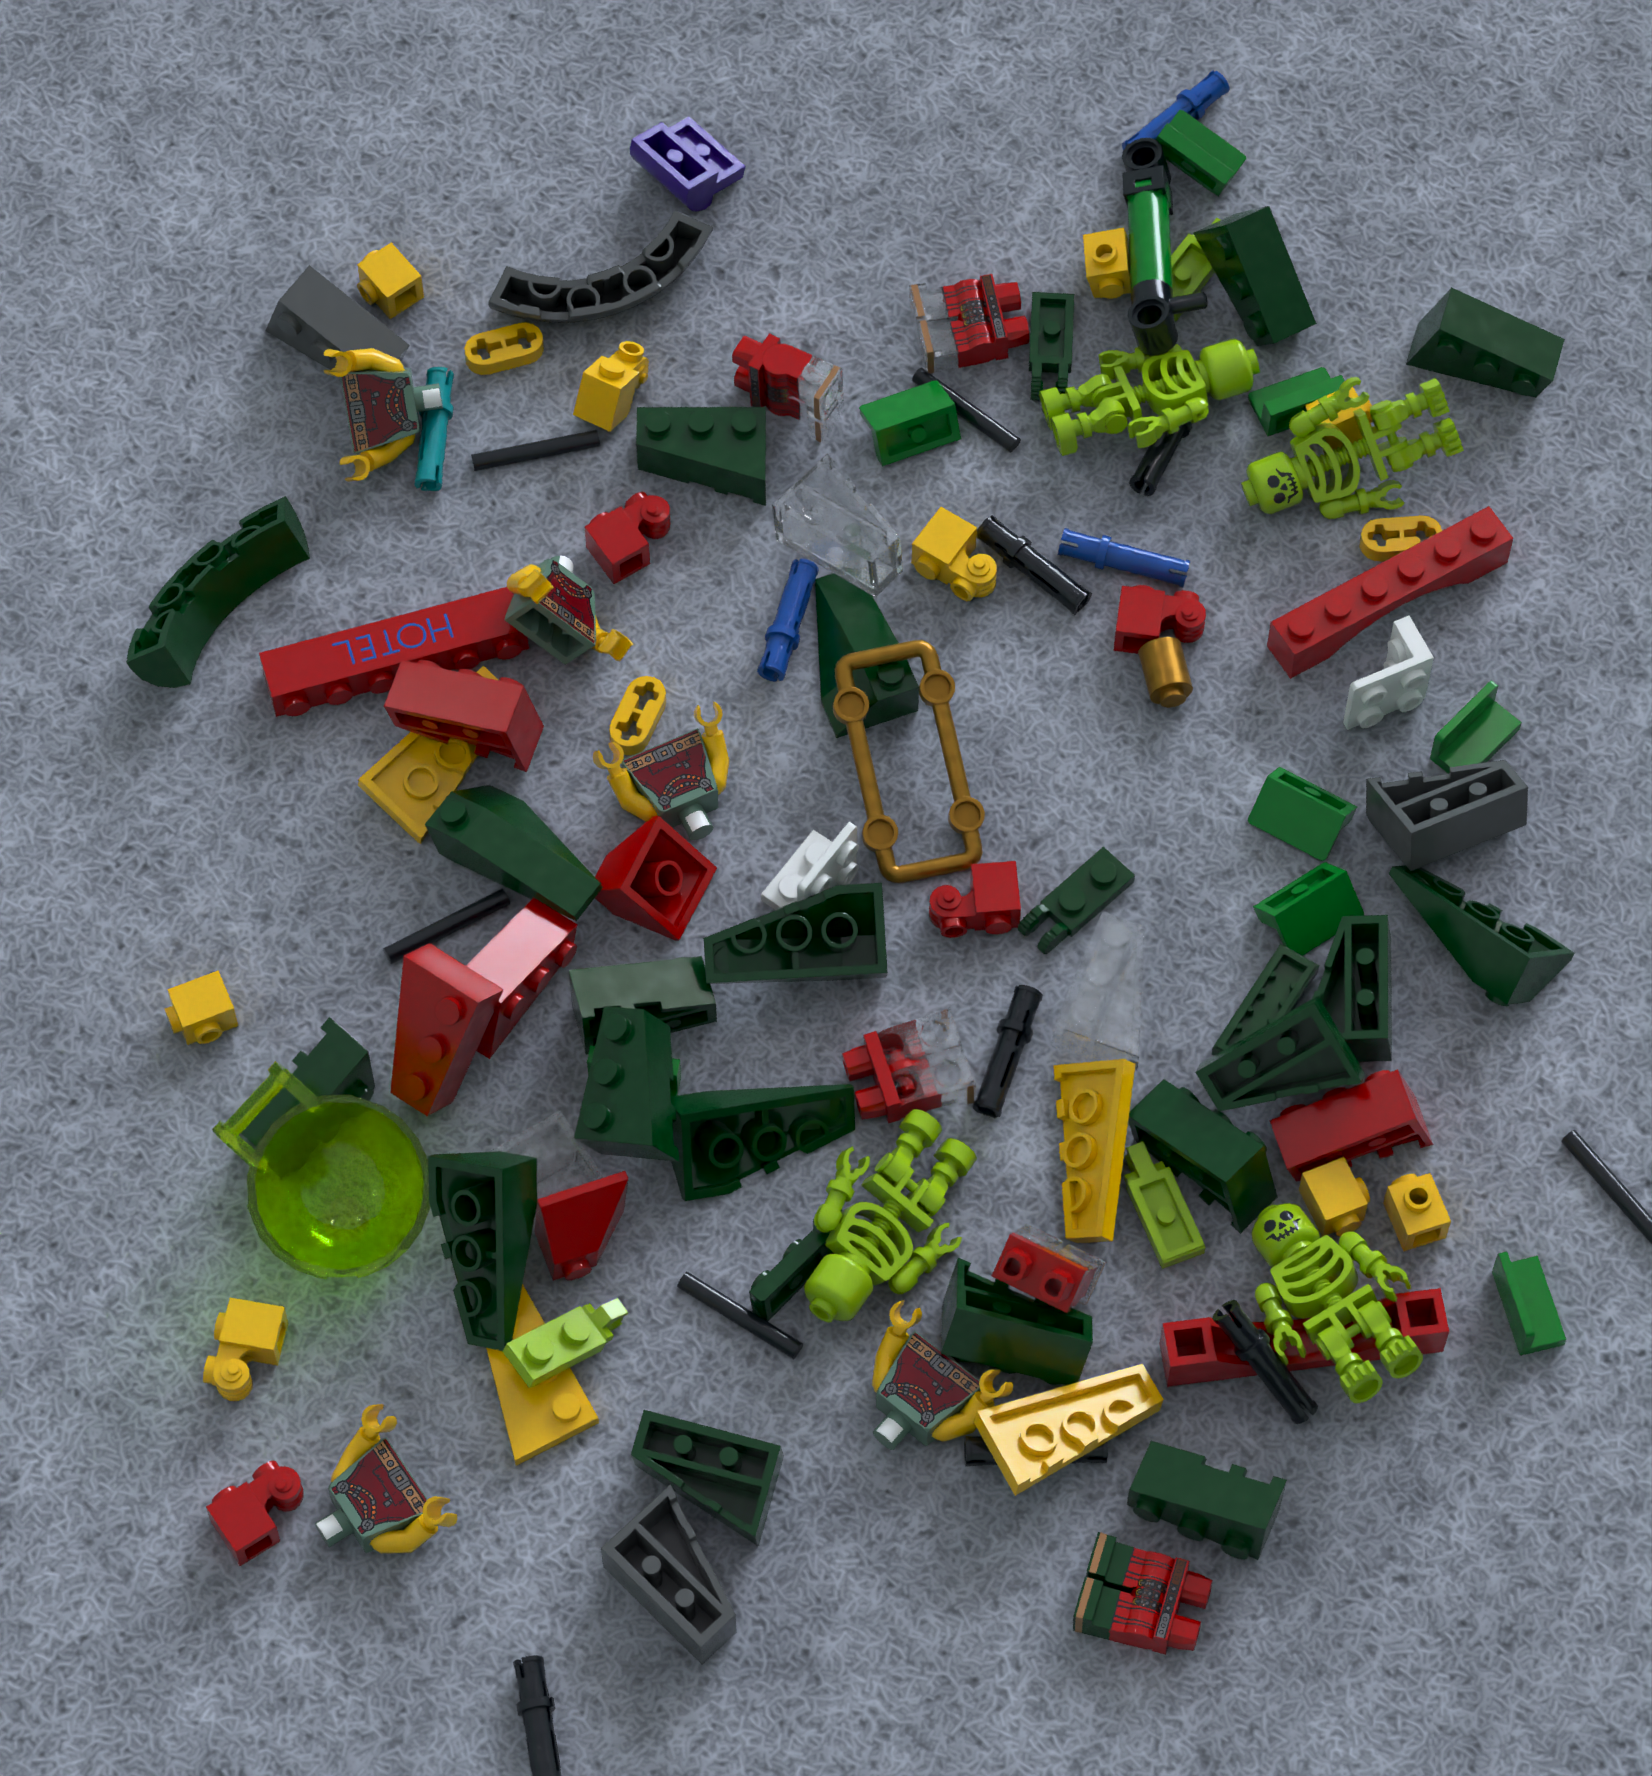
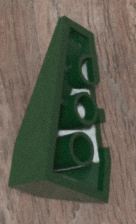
(853, 623)
(511, 847)
(814, 939)
(1495, 955)
(747, 1130)
(487, 1223)

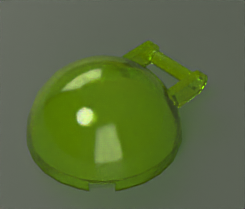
(332, 1180)

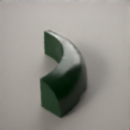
(210, 589)

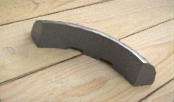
(606, 291)

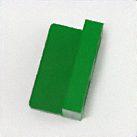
(1200, 152)
(1283, 400)
(911, 422)
(1474, 732)
(1300, 813)
(1310, 907)
(1528, 1304)

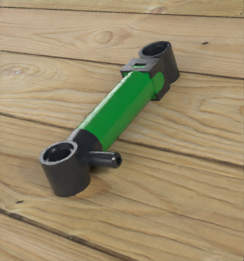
(1149, 206)

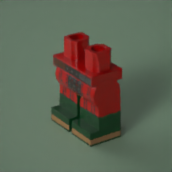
(1137, 1596)

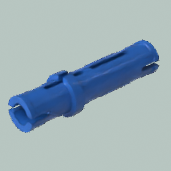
(1191, 101)
(1123, 557)
(783, 634)

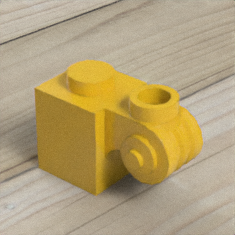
(610, 385)
(944, 553)
(245, 1334)

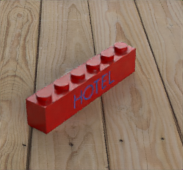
(369, 655)

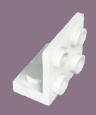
(1398, 685)
(814, 868)

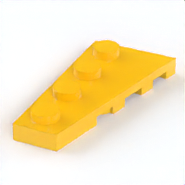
(418, 777)
(1095, 1126)
(541, 1414)
(1058, 1426)

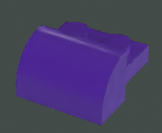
(686, 162)

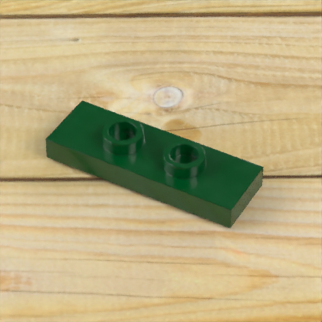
(1270, 997)

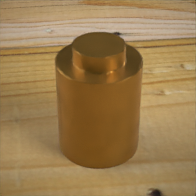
(1165, 671)

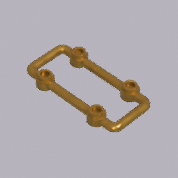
(880, 830)

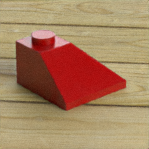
(654, 879)
(578, 1224)

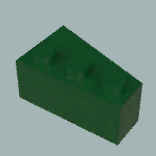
(706, 446)

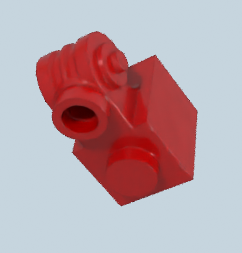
(618, 537)
(1149, 612)
(989, 906)
(243, 1512)

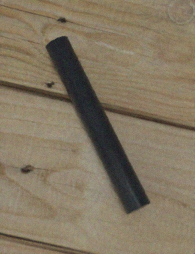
(973, 414)
(535, 450)
(447, 925)
(1609, 1183)
(740, 1315)

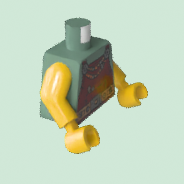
(380, 406)
(559, 612)
(674, 778)
(925, 1389)
(379, 1495)

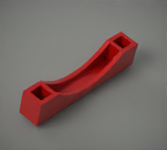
(1443, 560)
(1203, 1353)

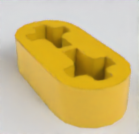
(504, 348)
(1398, 533)
(629, 711)

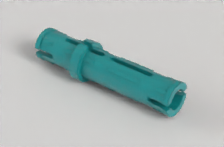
(434, 433)

